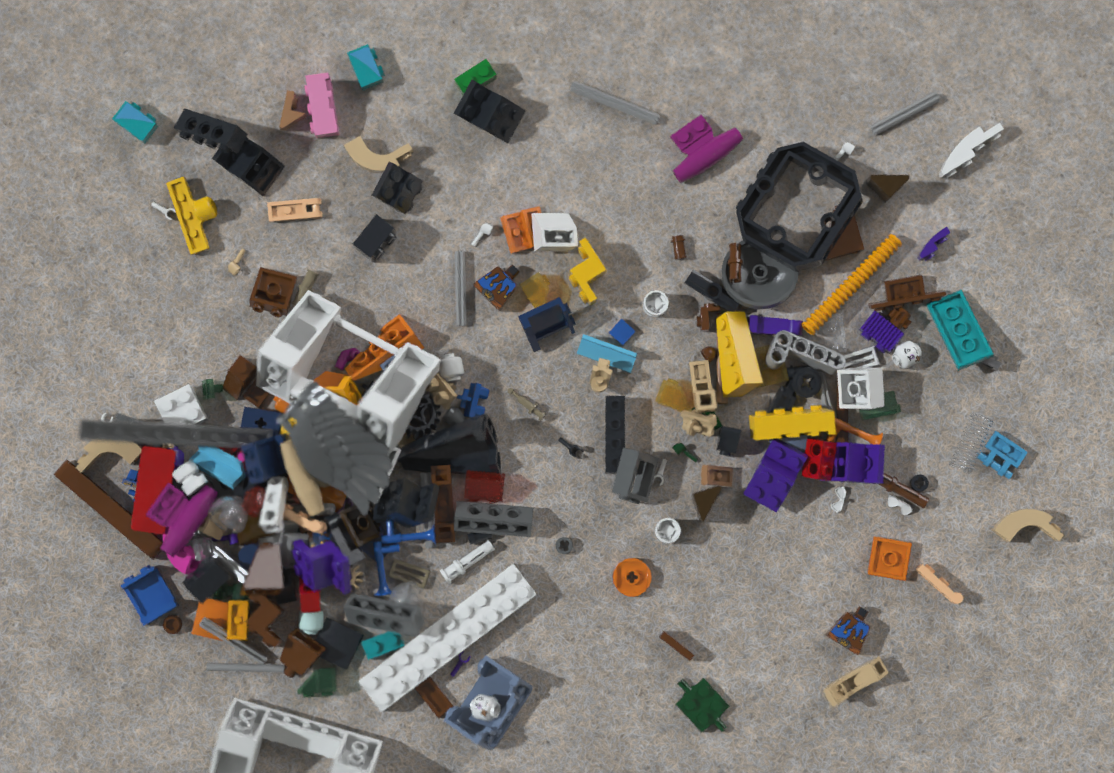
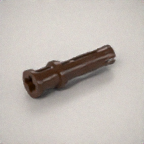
(892, 484)

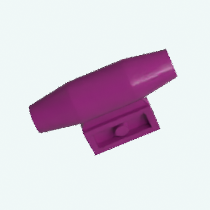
(701, 147)
(183, 516)

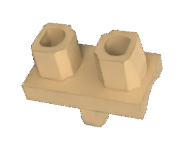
(600, 376)
(442, 391)
(698, 423)

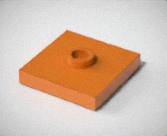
(889, 558)

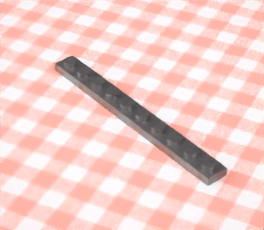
(169, 433)

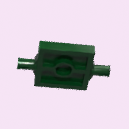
(702, 705)

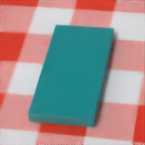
(960, 330)

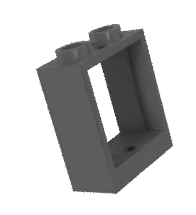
(627, 472)

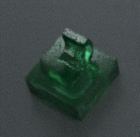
(210, 389)

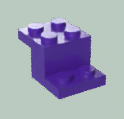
(858, 463)
(775, 474)
(321, 566)

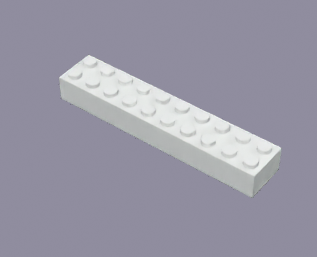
(447, 637)

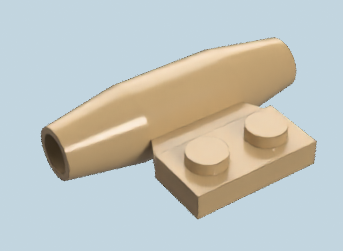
(304, 483)

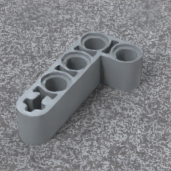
(806, 357)

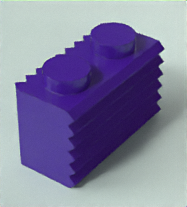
(881, 332)

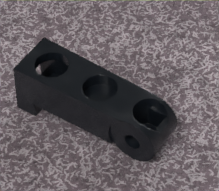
(342, 539)

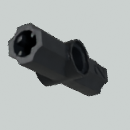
(702, 284)

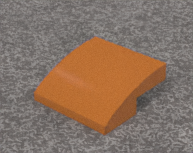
(519, 229)
(213, 610)

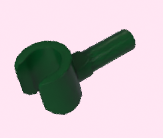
(680, 448)

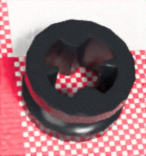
(923, 487)

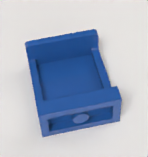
(149, 594)

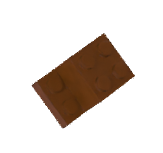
(264, 618)

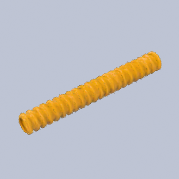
(851, 284)

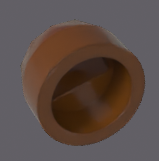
(709, 353)

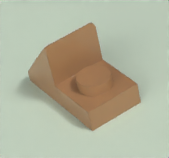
(290, 117)
(716, 475)

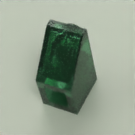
(320, 681)

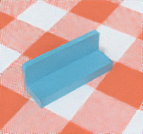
(595, 349)
(219, 465)

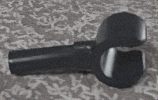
(572, 448)

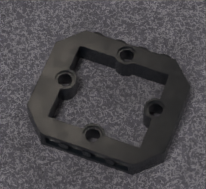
(813, 161)

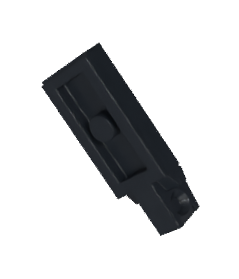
(784, 398)

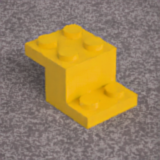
(586, 272)

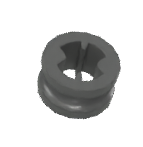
(570, 546)

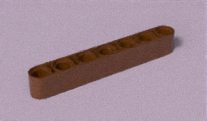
(107, 508)

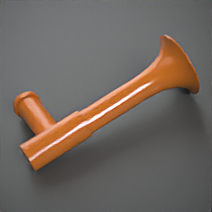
(841, 425)

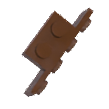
(905, 290)

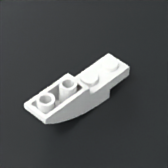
(963, 152)

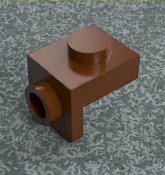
(703, 319)

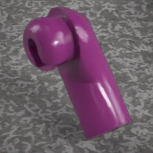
(346, 356)

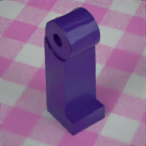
(772, 326)

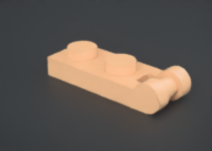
(294, 210)
(303, 519)
(940, 584)

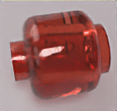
(254, 501)

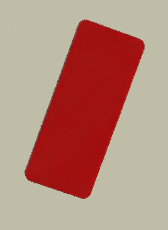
(153, 475)

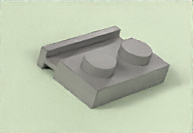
(286, 546)

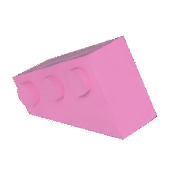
(321, 105)

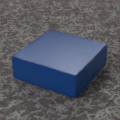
(622, 332)

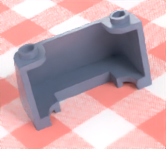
(508, 690)

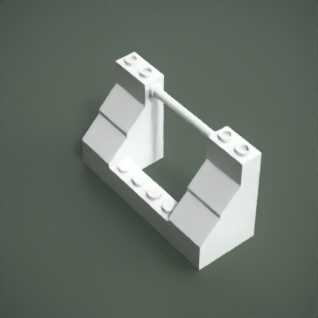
(295, 344)
(249, 723)

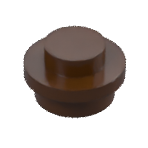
(172, 624)

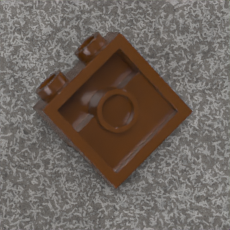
(272, 292)

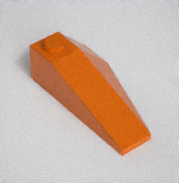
(368, 362)

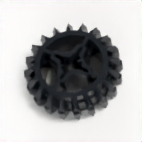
(420, 419)

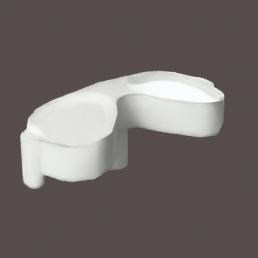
(841, 493)
(893, 501)

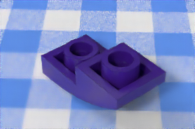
(928, 250)

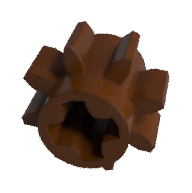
(900, 318)

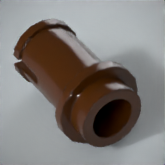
(679, 247)

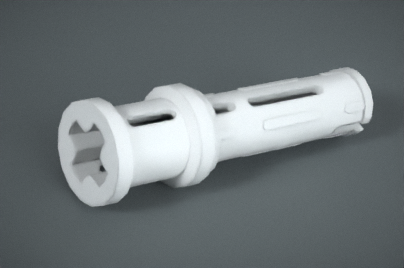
(460, 566)

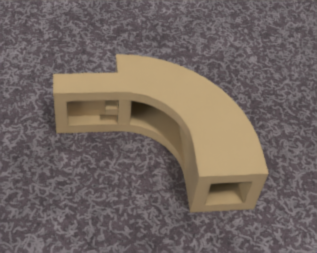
(374, 162)
(701, 386)
(128, 450)
(1014, 521)
(855, 680)

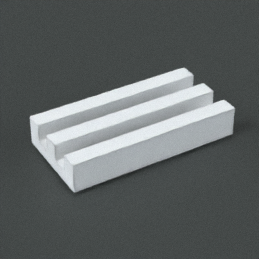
(874, 356)

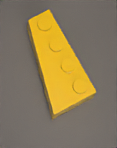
(737, 355)
(792, 422)

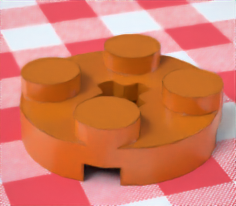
(623, 584)

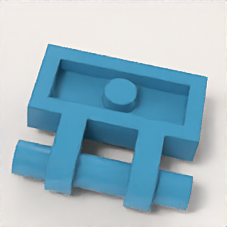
(1006, 450)

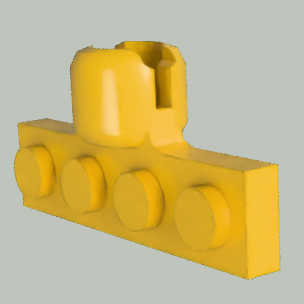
(191, 214)

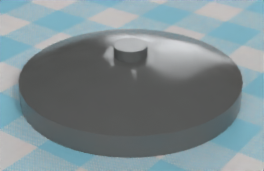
(763, 281)

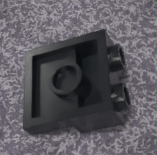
(397, 188)

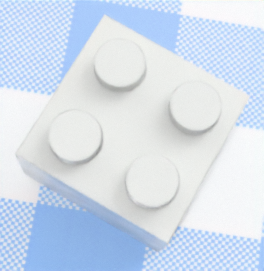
(860, 388)
(181, 407)

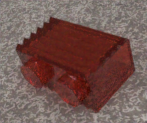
(484, 486)

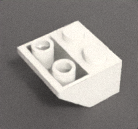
(554, 232)

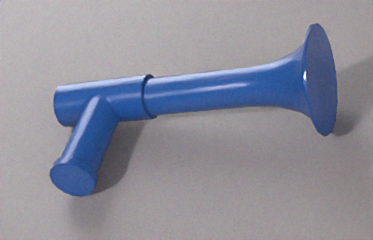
(391, 537)
(378, 552)

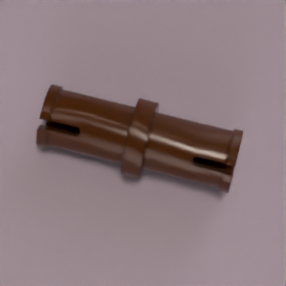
(735, 263)

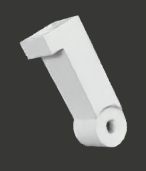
(274, 505)

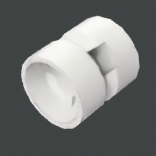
(655, 303)
(190, 478)
(667, 530)

